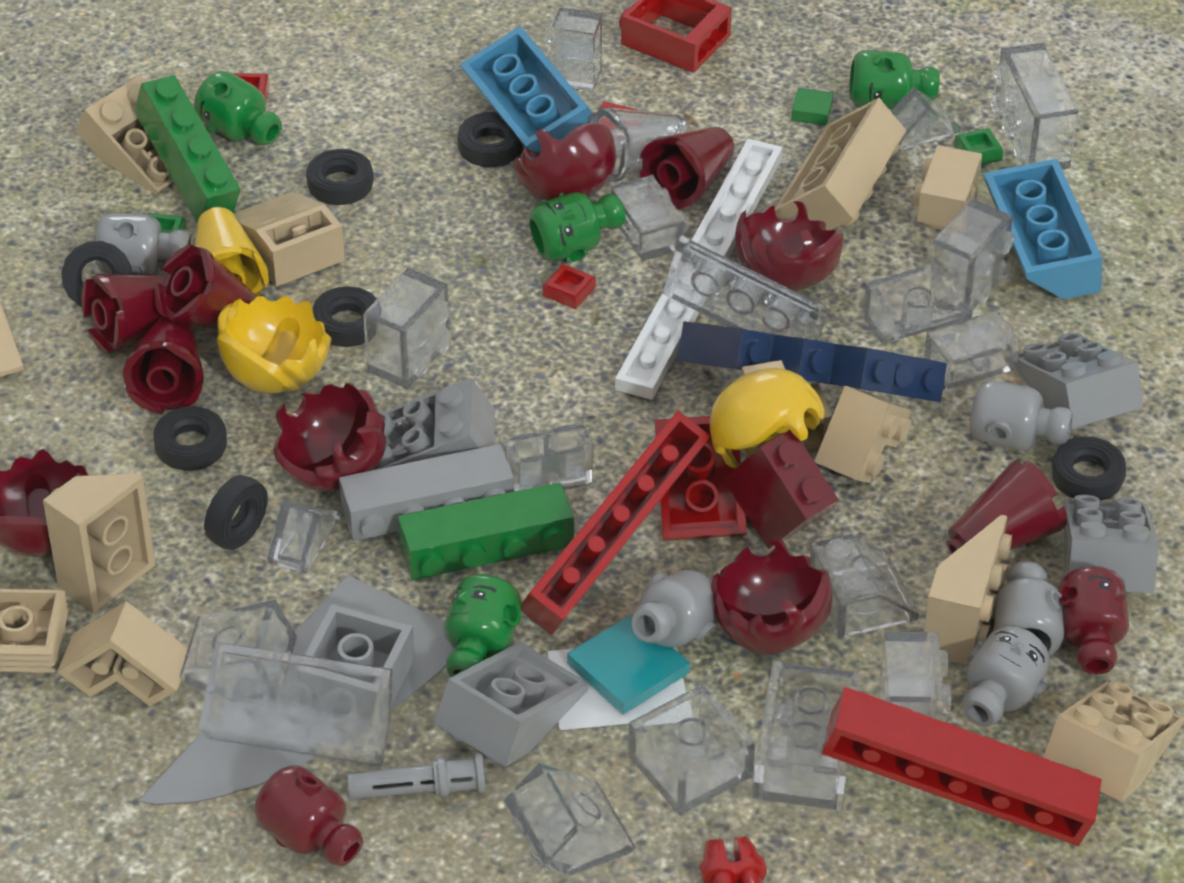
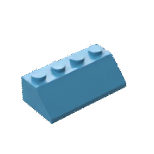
(526, 89)
(1048, 228)

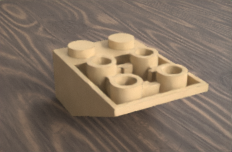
(120, 139)
(293, 236)
(964, 591)
(1113, 737)

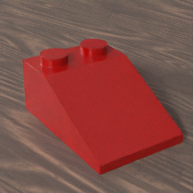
(700, 499)

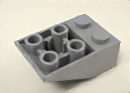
(1082, 378)
(439, 425)
(1112, 537)

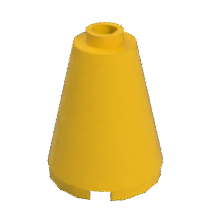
(229, 243)

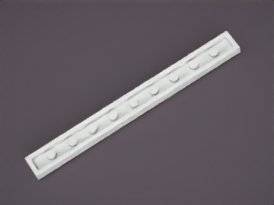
(661, 334)

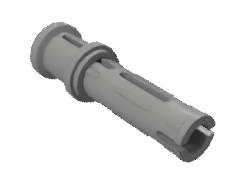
(440, 776)

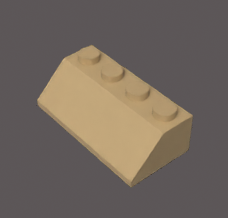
(844, 166)

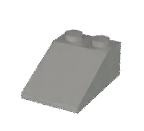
(508, 702)

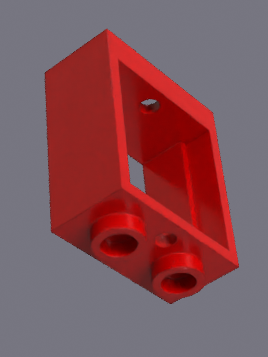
(707, 17)

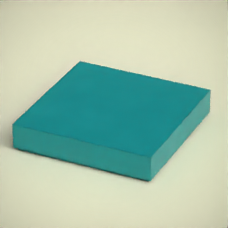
(626, 667)

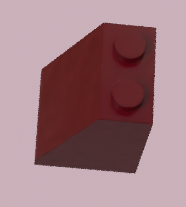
(781, 488)

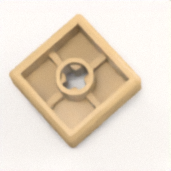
(31, 629)

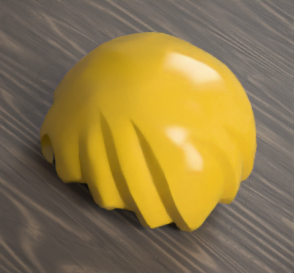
(272, 343)
(760, 409)

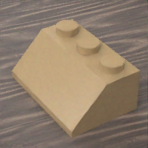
(99, 536)

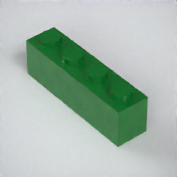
(185, 146)
(486, 530)

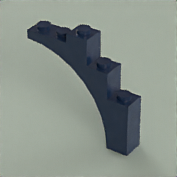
(814, 360)

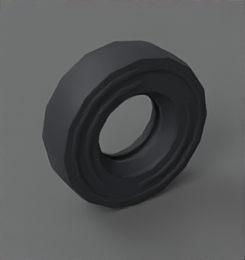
(487, 154)
(339, 161)
(84, 254)
(339, 300)
(1088, 450)
(190, 456)
(218, 520)

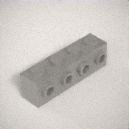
(379, 496)

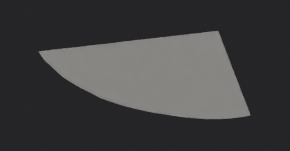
(220, 768)

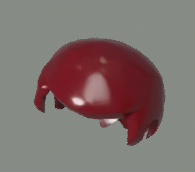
(569, 165)
(788, 250)
(330, 437)
(21, 501)
(771, 599)

